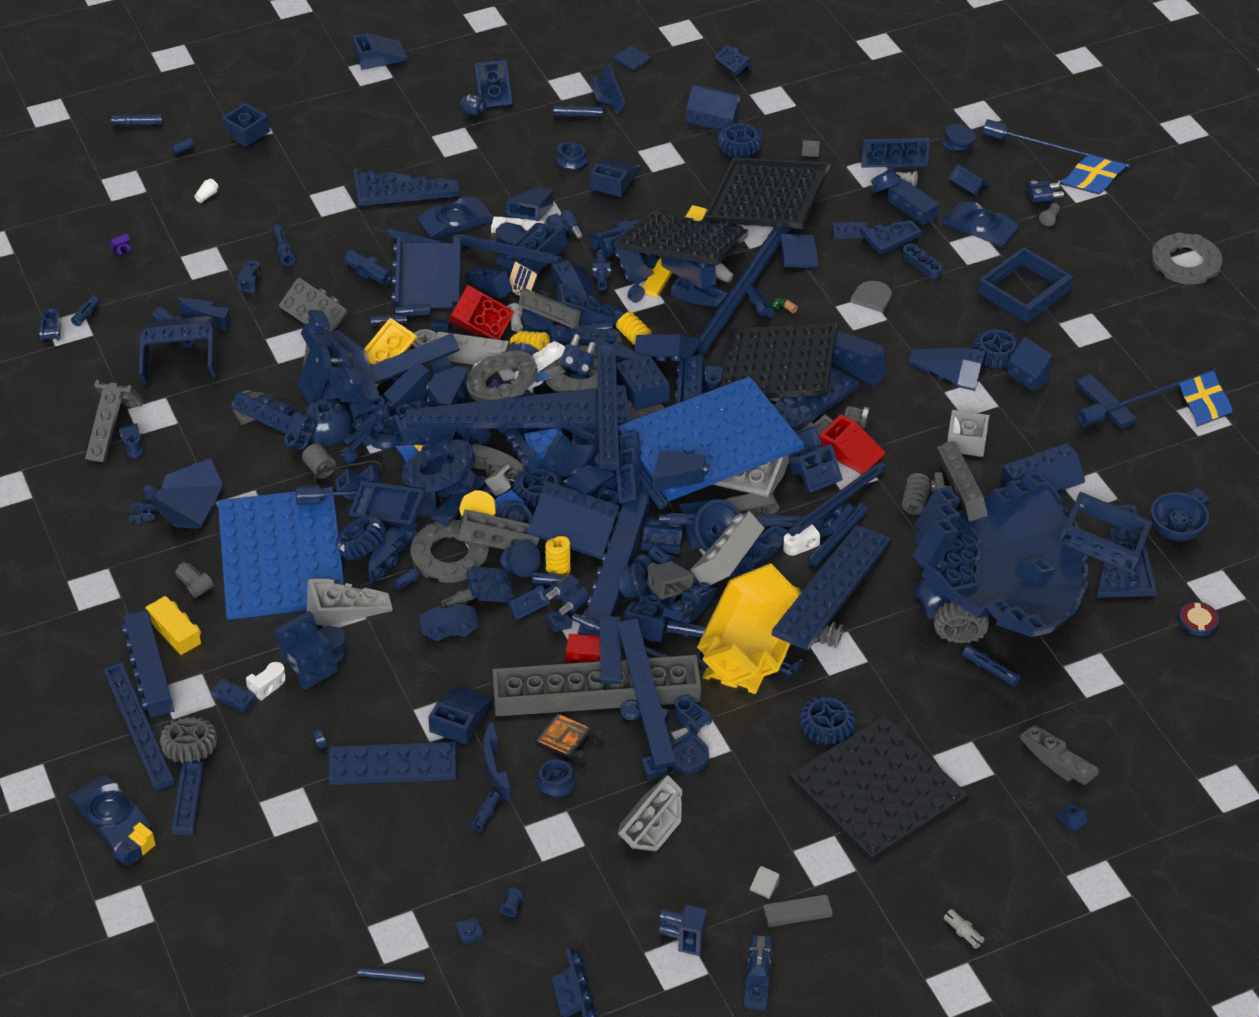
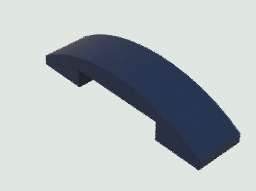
(498, 780)

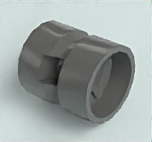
(317, 458)

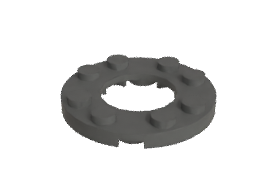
(1187, 275)
(509, 359)
(563, 383)
(445, 572)

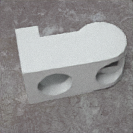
(801, 542)
(267, 681)

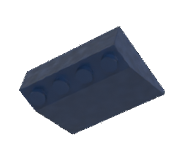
(573, 515)

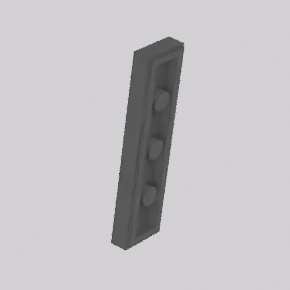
(549, 308)

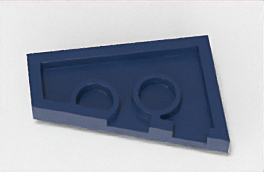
(890, 237)

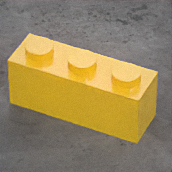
(174, 625)

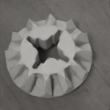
(422, 334)

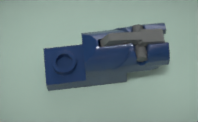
(758, 972)

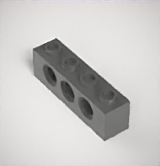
(493, 530)

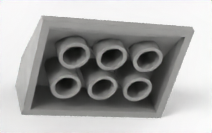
(759, 480)

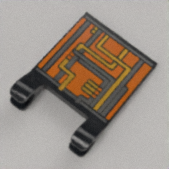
(566, 736)

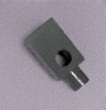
(668, 579)

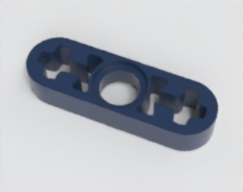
(931, 268)

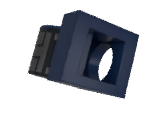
(248, 276)

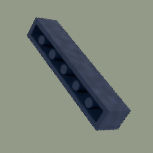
(148, 664)

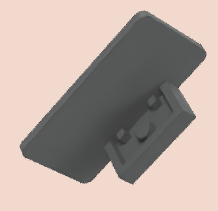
(305, 297)

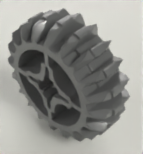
(958, 624)
(188, 739)

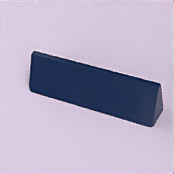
(450, 508)

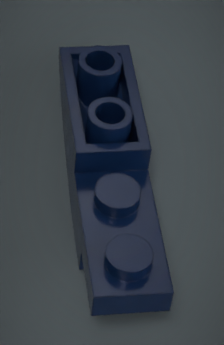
(387, 553)
(691, 604)

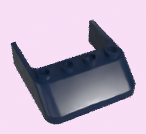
(176, 331)

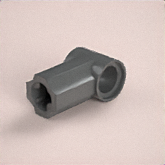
(195, 581)

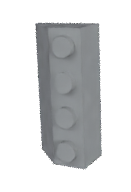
(475, 348)

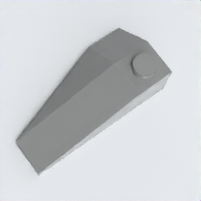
(340, 603)

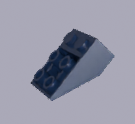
(377, 50)
(612, 176)
(458, 714)

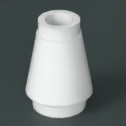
(206, 190)

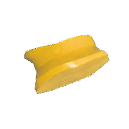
(479, 502)

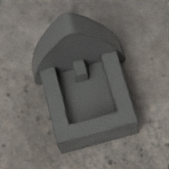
(858, 415)

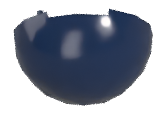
(929, 598)

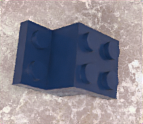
(815, 462)
(306, 650)

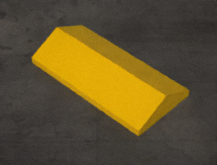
(389, 342)

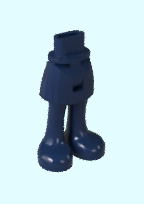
(605, 239)

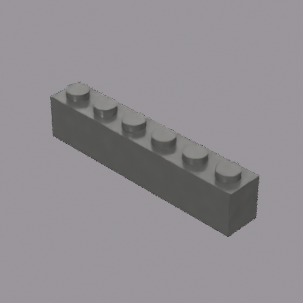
(962, 481)

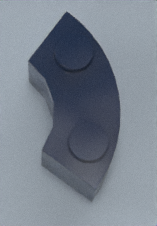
(448, 621)

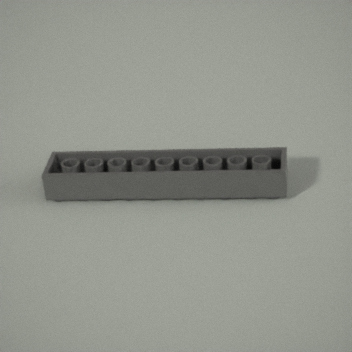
(579, 687)

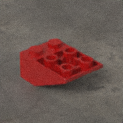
(481, 314)
(852, 444)

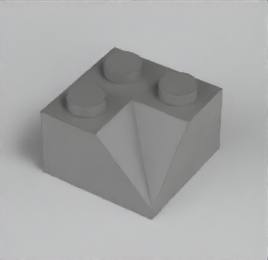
(968, 432)

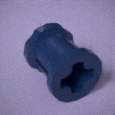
(511, 902)

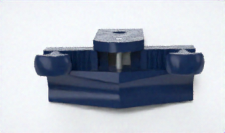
(350, 372)

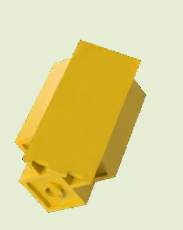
(739, 633)

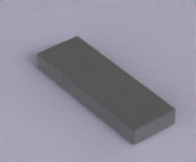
(797, 910)

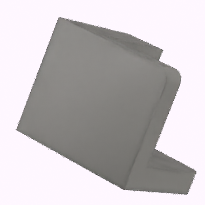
(498, 481)

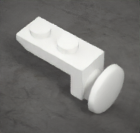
(544, 358)

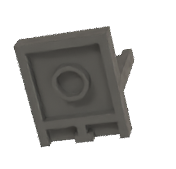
(106, 417)

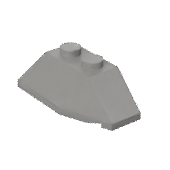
(653, 817)

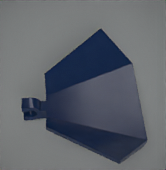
(187, 494)

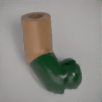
(777, 301)

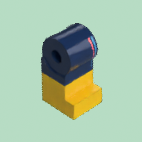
(134, 845)

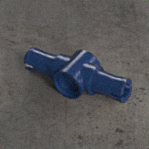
(601, 269)

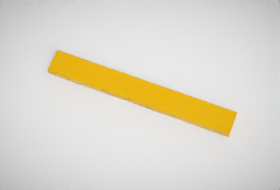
(657, 281)

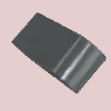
(755, 504)

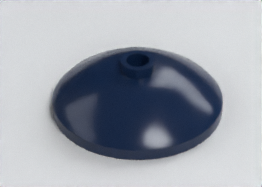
(716, 515)

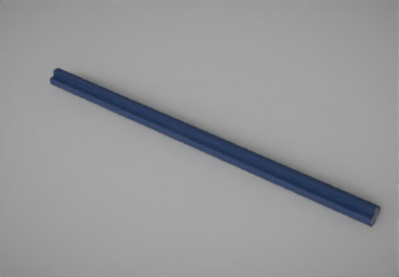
(739, 289)

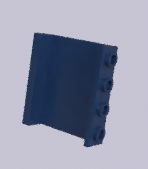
(427, 274)

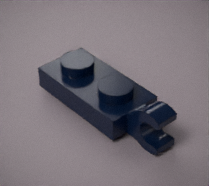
(529, 602)

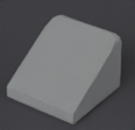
(765, 882)

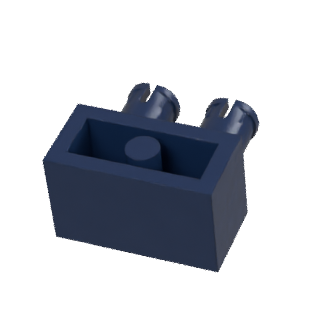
(686, 926)

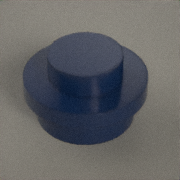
(630, 710)

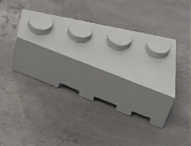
(728, 549)

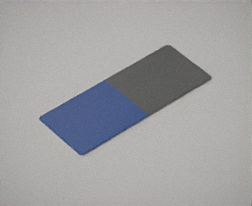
(548, 373)

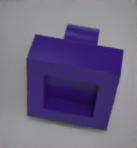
(119, 243)

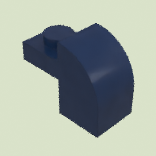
(351, 481)

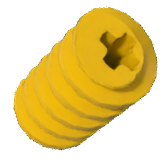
(632, 326)
(537, 339)
(558, 555)

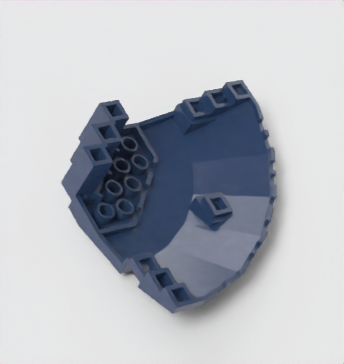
(1007, 560)

